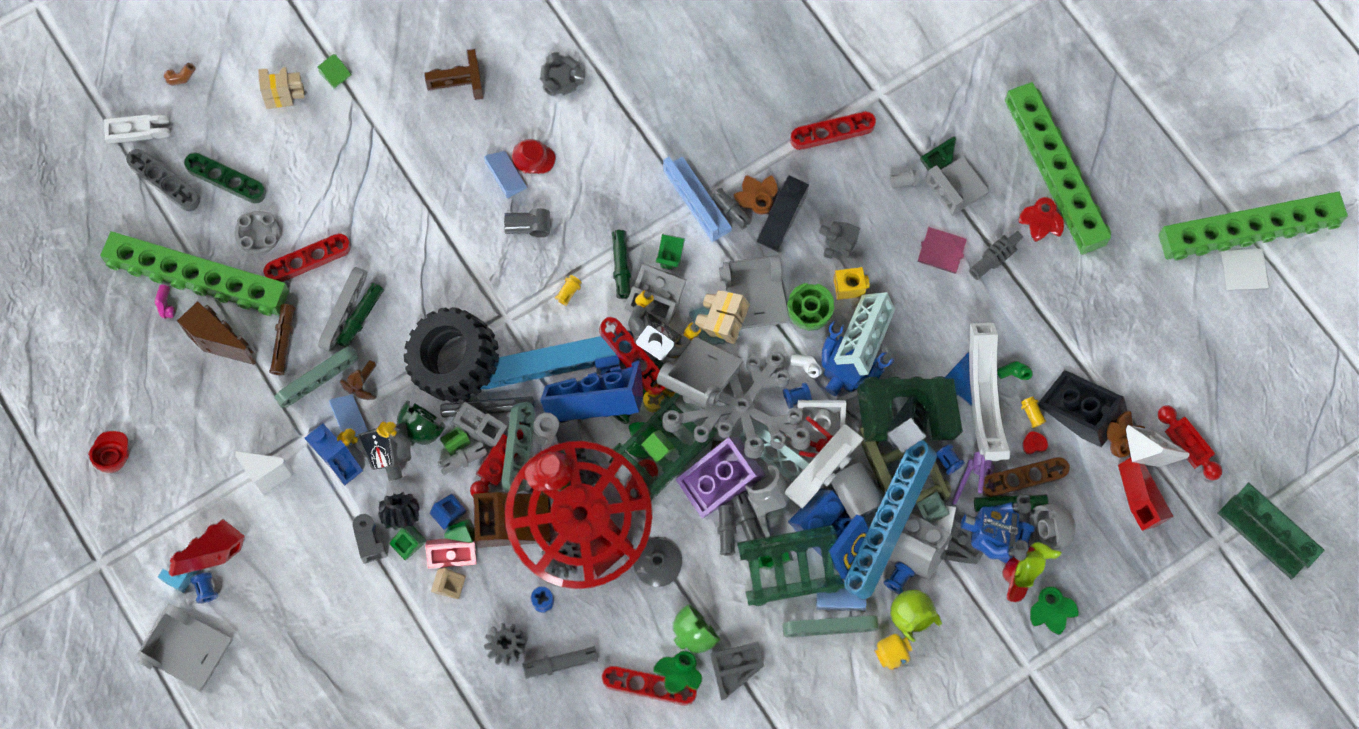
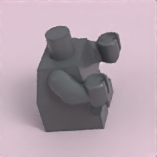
(840, 237)

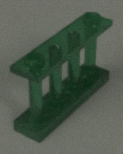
(670, 468)
(1270, 531)
(775, 547)

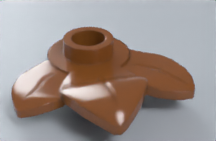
(757, 192)
(1118, 436)

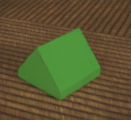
(455, 440)
(658, 445)

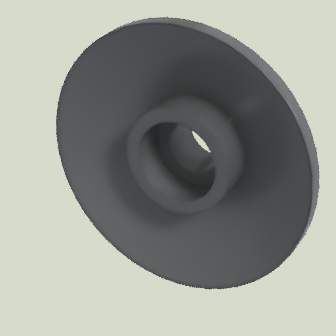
(660, 574)

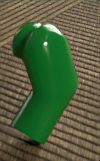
(1015, 369)

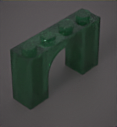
(935, 394)

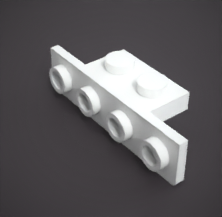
(822, 467)

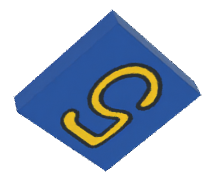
(848, 545)

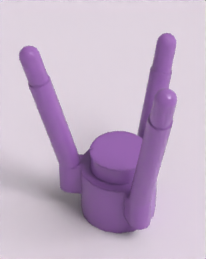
(981, 467)

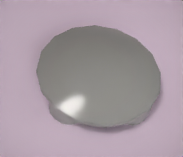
(257, 232)

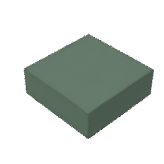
(933, 508)

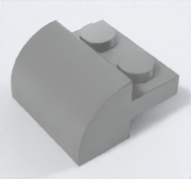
(665, 289)
(858, 490)
(920, 546)

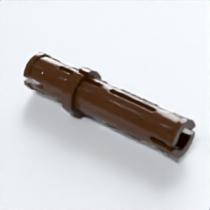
(284, 329)

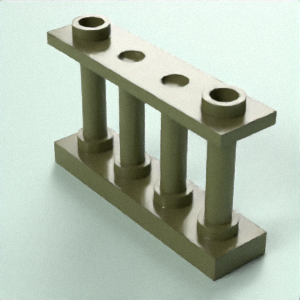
(879, 463)

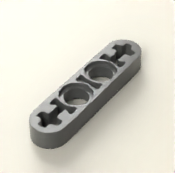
(163, 179)

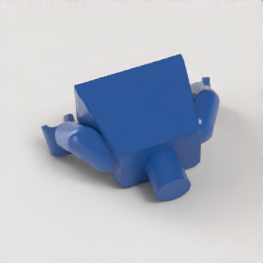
(845, 375)

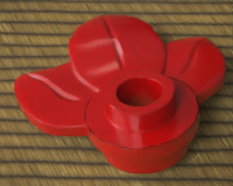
(1042, 222)

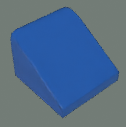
(447, 511)

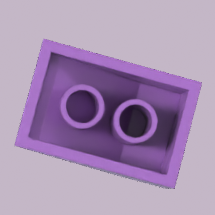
(720, 476)

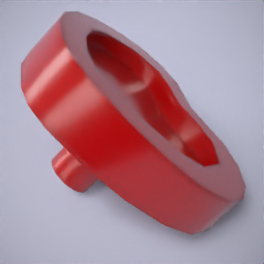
(1034, 443)

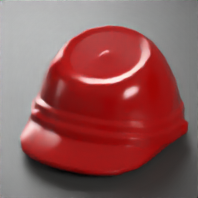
(533, 157)
(109, 451)
(549, 471)

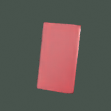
(450, 553)

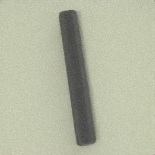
(485, 406)

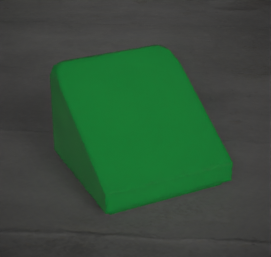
(461, 531)
(407, 541)

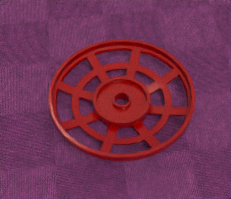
(582, 531)

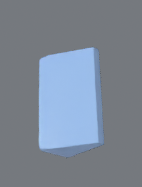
(505, 173)
(348, 414)
(840, 600)

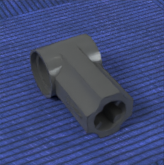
(533, 223)

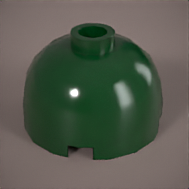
(420, 424)

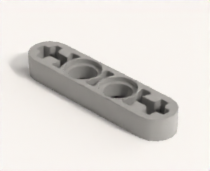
(342, 308)

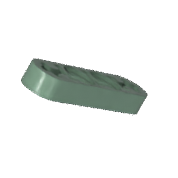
(316, 377)
(515, 446)
(830, 626)

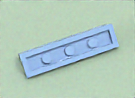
(696, 198)

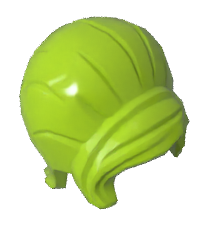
(913, 612)

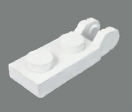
(135, 128)

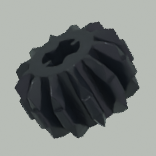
(398, 511)

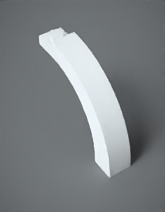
(984, 392)

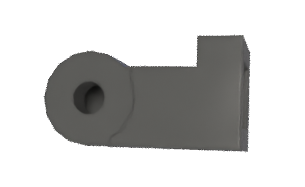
(364, 533)

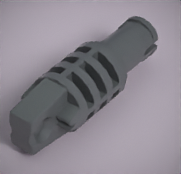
(996, 255)

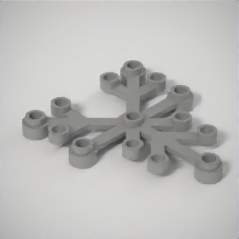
(776, 425)

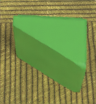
(333, 71)

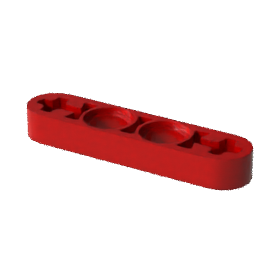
(832, 129)
(306, 255)
(635, 353)
(647, 691)

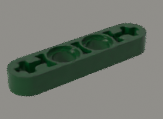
(226, 175)

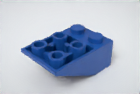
(822, 511)

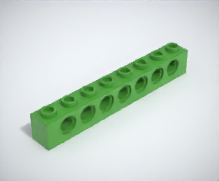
(1045, 159)
(1328, 205)
(120, 245)

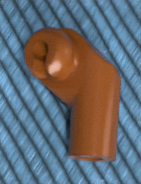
(180, 78)

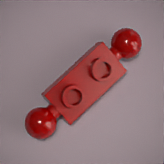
(1187, 437)
(492, 466)

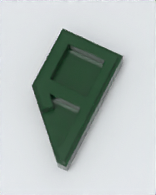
(940, 155)

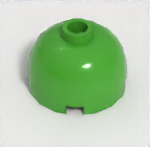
(810, 306)
(693, 631)

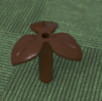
(356, 381)

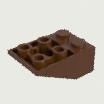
(214, 335)
(490, 519)

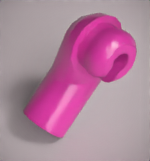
(161, 302)

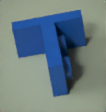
(334, 454)

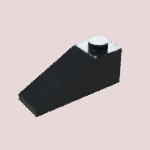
(783, 212)
(908, 425)

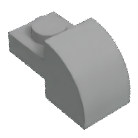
(479, 425)

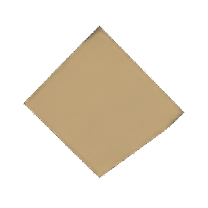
(448, 583)

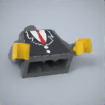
(654, 334)
(382, 446)

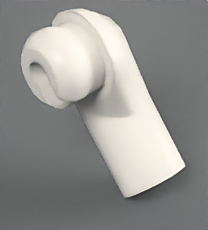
(808, 363)

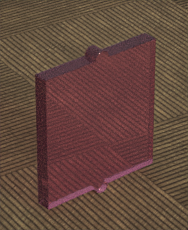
(942, 250)

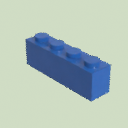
(595, 395)

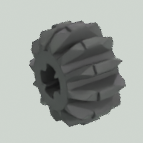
(559, 567)
(498, 651)

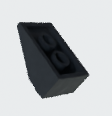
(1083, 406)

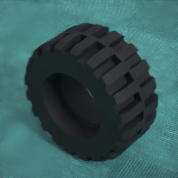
(428, 341)

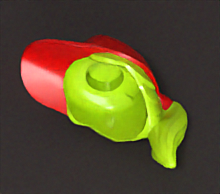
(1022, 573)

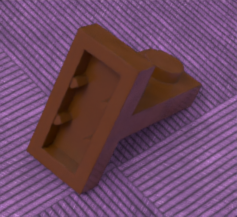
(457, 76)

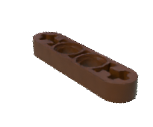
(1023, 474)

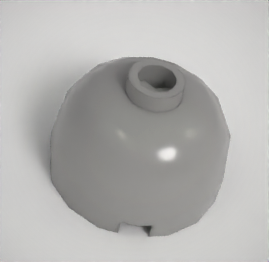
(1053, 526)

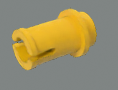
(571, 285)
(1033, 411)

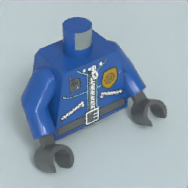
(996, 530)

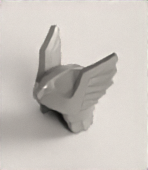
(769, 495)

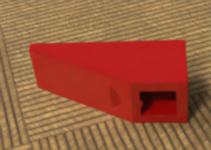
(1143, 495)
(211, 549)

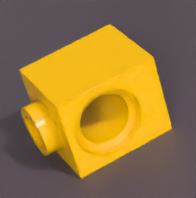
(843, 290)

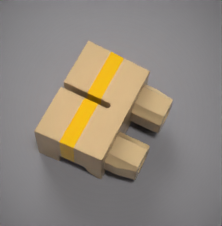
(281, 88)
(725, 315)

